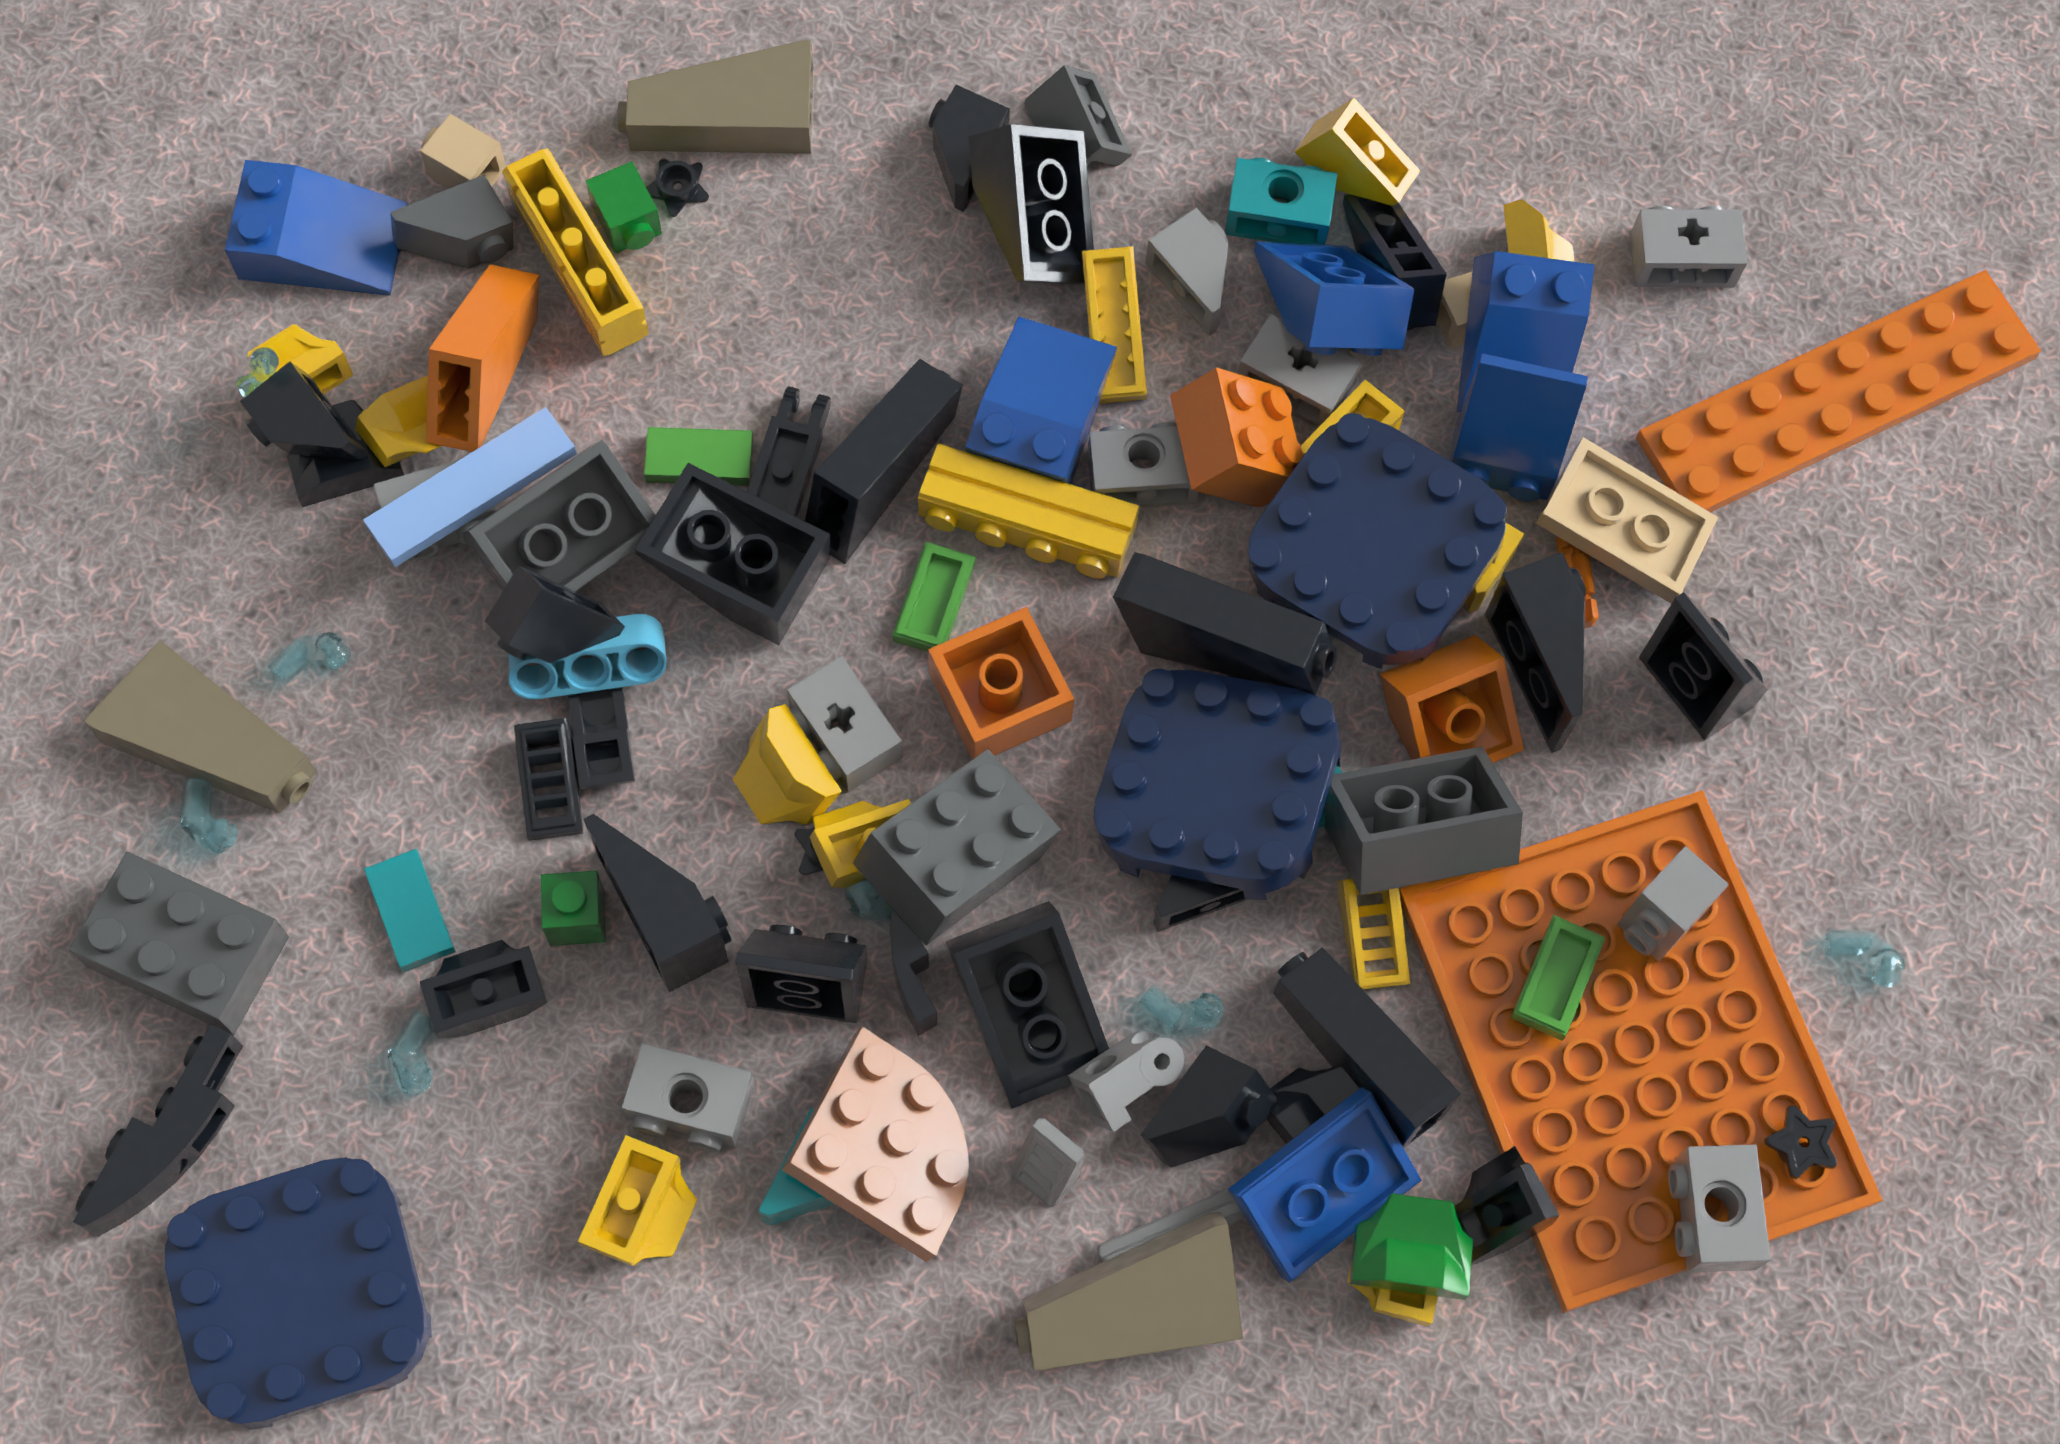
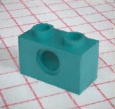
(1259, 217)

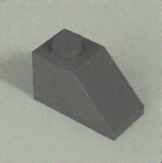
(456, 225)

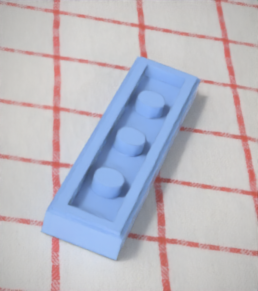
(470, 487)

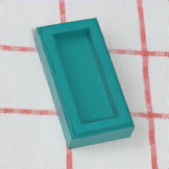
(409, 910)

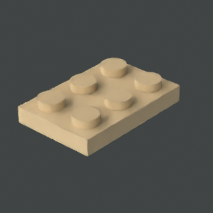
(1627, 520)

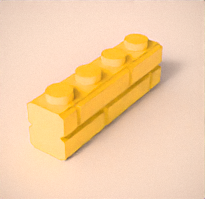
(575, 252)
(1027, 511)

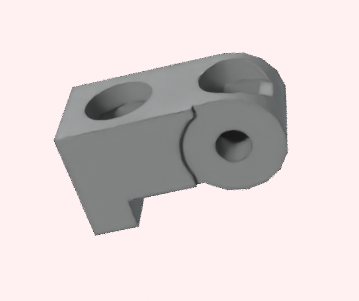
(1125, 1074)

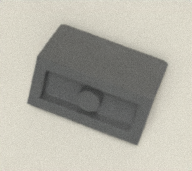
(1076, 102)

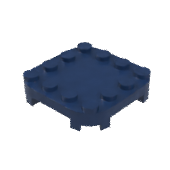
(1377, 540)
(1218, 780)
(296, 1292)

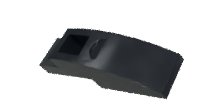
(153, 1158)

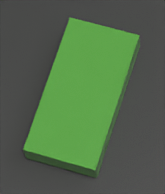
(716, 451)
(934, 597)
(1557, 977)

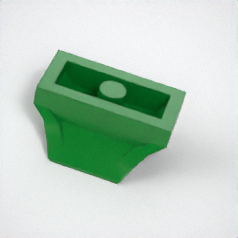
(1413, 1249)

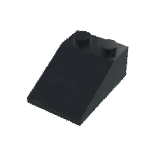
(1035, 199)
(736, 552)
(1541, 632)
(1701, 668)
(668, 911)
(803, 973)
(1029, 1001)

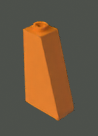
(478, 356)

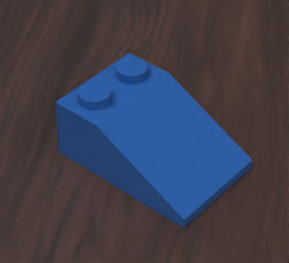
(311, 231)
(1336, 297)
(1525, 312)
(1041, 400)
(1517, 425)

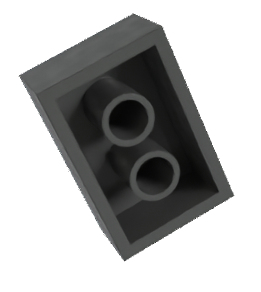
(566, 523)
(1423, 820)
(956, 846)
(179, 942)

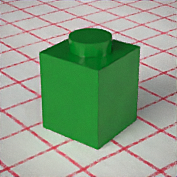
(624, 208)
(573, 908)

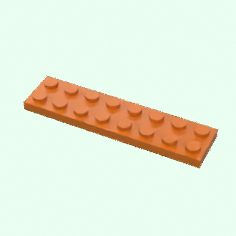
(1839, 394)

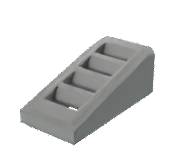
(1048, 1163)

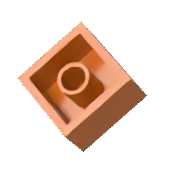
(1236, 436)
(1000, 684)

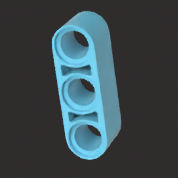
(612, 665)

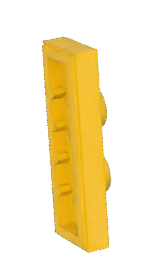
(1116, 319)

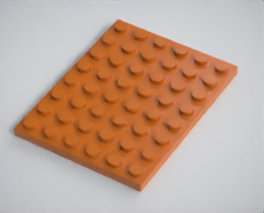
(1654, 1055)

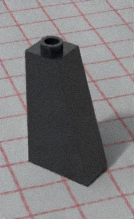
(880, 457)
(1220, 627)
(1365, 1042)

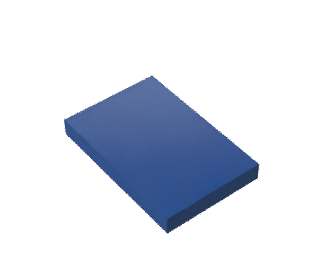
(1324, 1184)

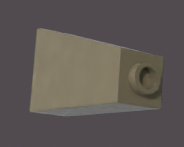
(725, 105)
(195, 728)
(1141, 1302)

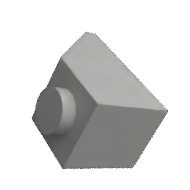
(1192, 264)

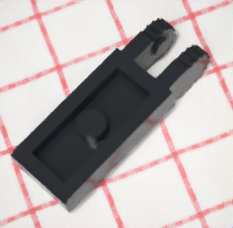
(789, 453)

